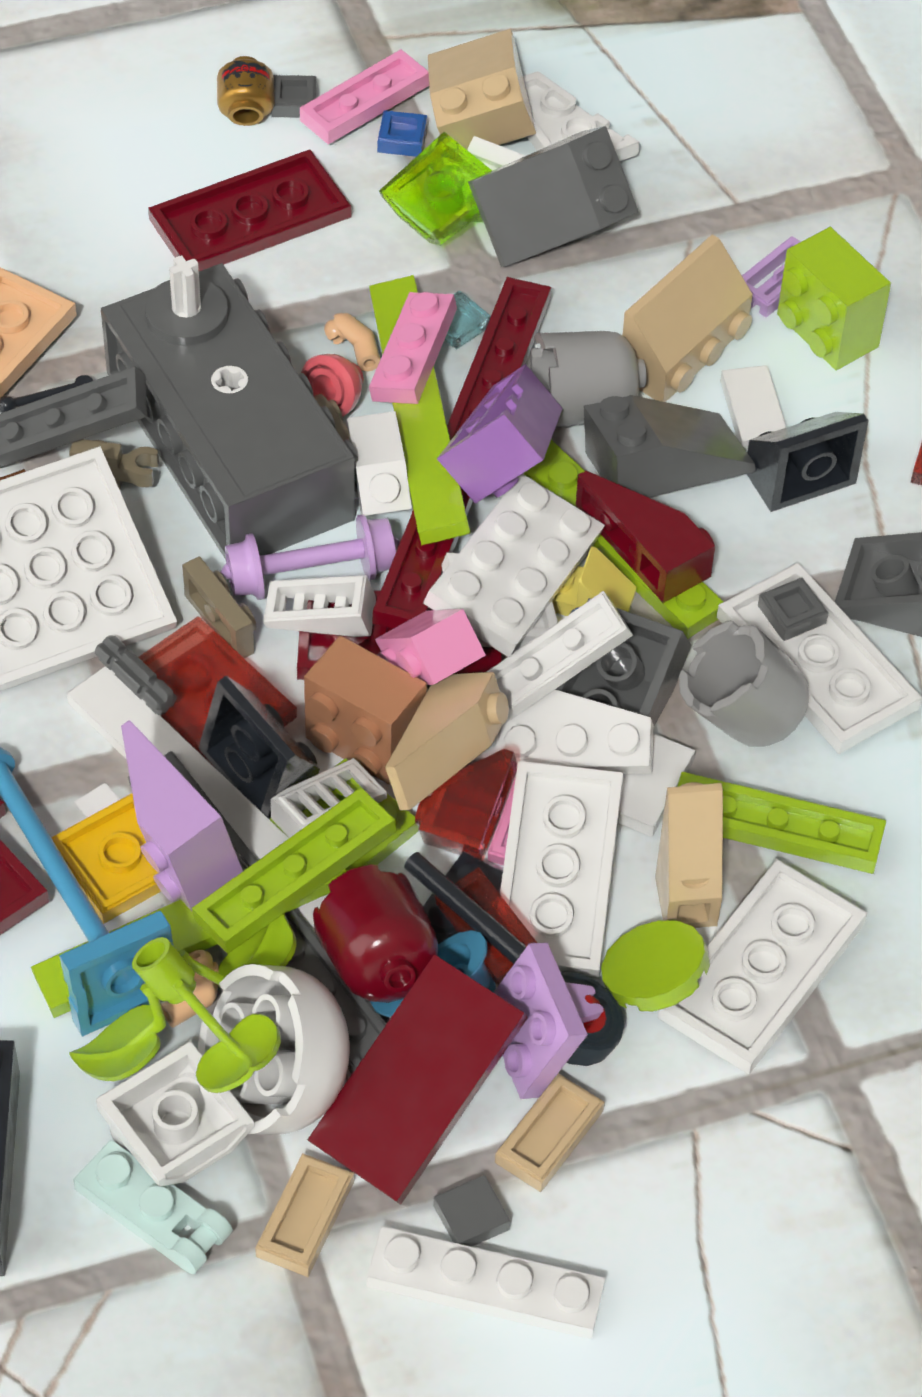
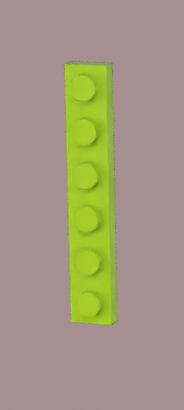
(687, 611)

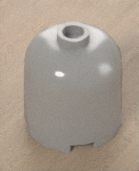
(585, 369)
(745, 685)

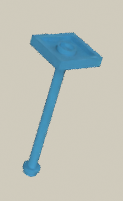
(100, 971)

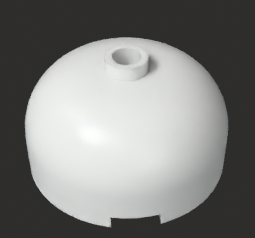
(312, 1046)

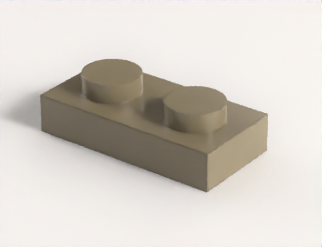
(212, 600)

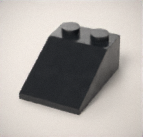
(252, 746)

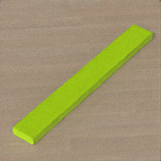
(423, 433)

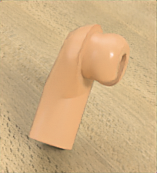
(205, 992)

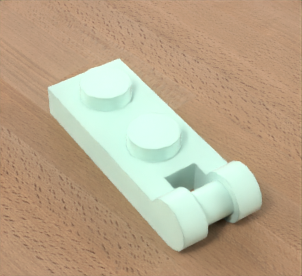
(151, 1212)

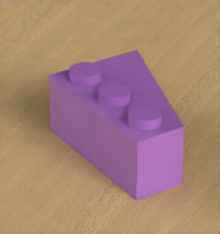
(502, 436)

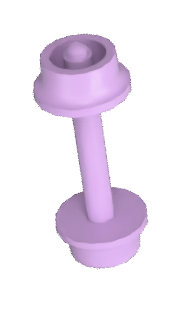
(373, 545)

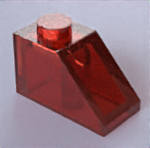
(468, 806)

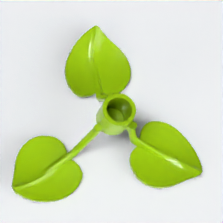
(169, 977)

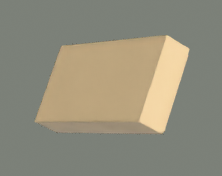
(549, 1132)
(304, 1215)

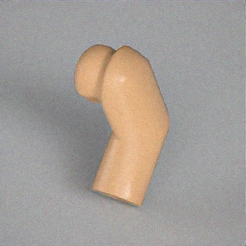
(360, 336)

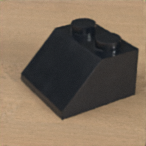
(807, 458)

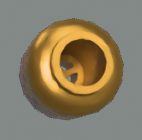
(245, 91)

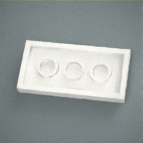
(515, 564)
(848, 678)
(563, 858)
(765, 965)

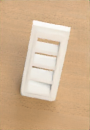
(340, 620)
(289, 803)

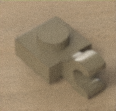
(123, 466)

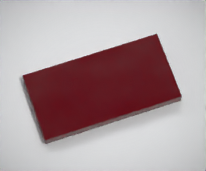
(250, 211)
(417, 1079)

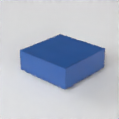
(402, 133)

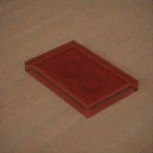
(192, 665)

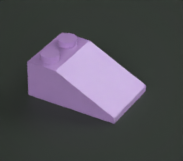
(179, 826)

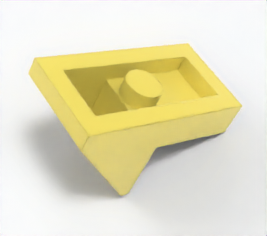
(588, 581)

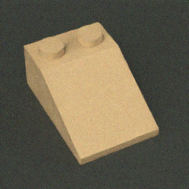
(480, 91)

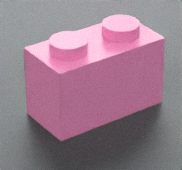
(432, 645)

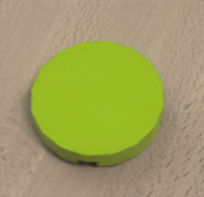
(655, 965)

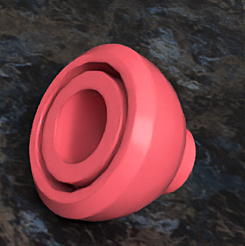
(335, 379)

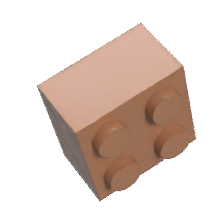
(359, 705)

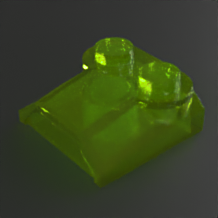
(435, 190)

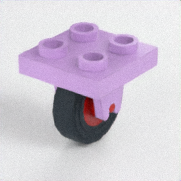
(567, 1020)

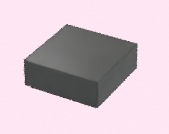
(292, 93)
(792, 609)
(472, 1212)

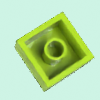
(833, 298)

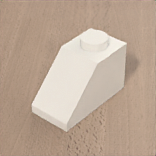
(380, 464)

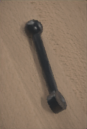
(8, 403)

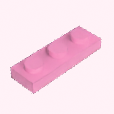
(364, 96)
(413, 348)

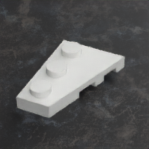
(559, 117)
(580, 734)

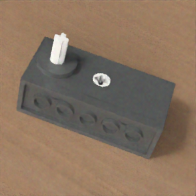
(231, 411)

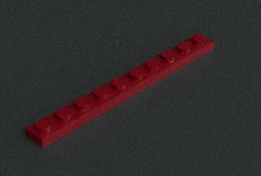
(500, 353)

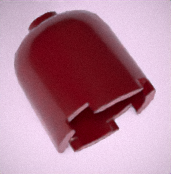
(375, 932)

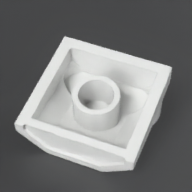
(172, 1120)

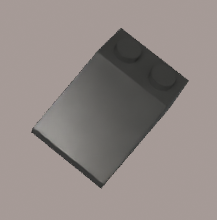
(553, 196)
(660, 445)
(884, 582)
(637, 672)

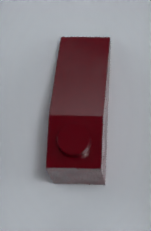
(649, 536)

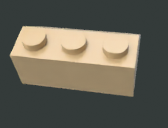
(688, 319)

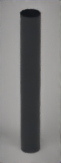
(464, 907)

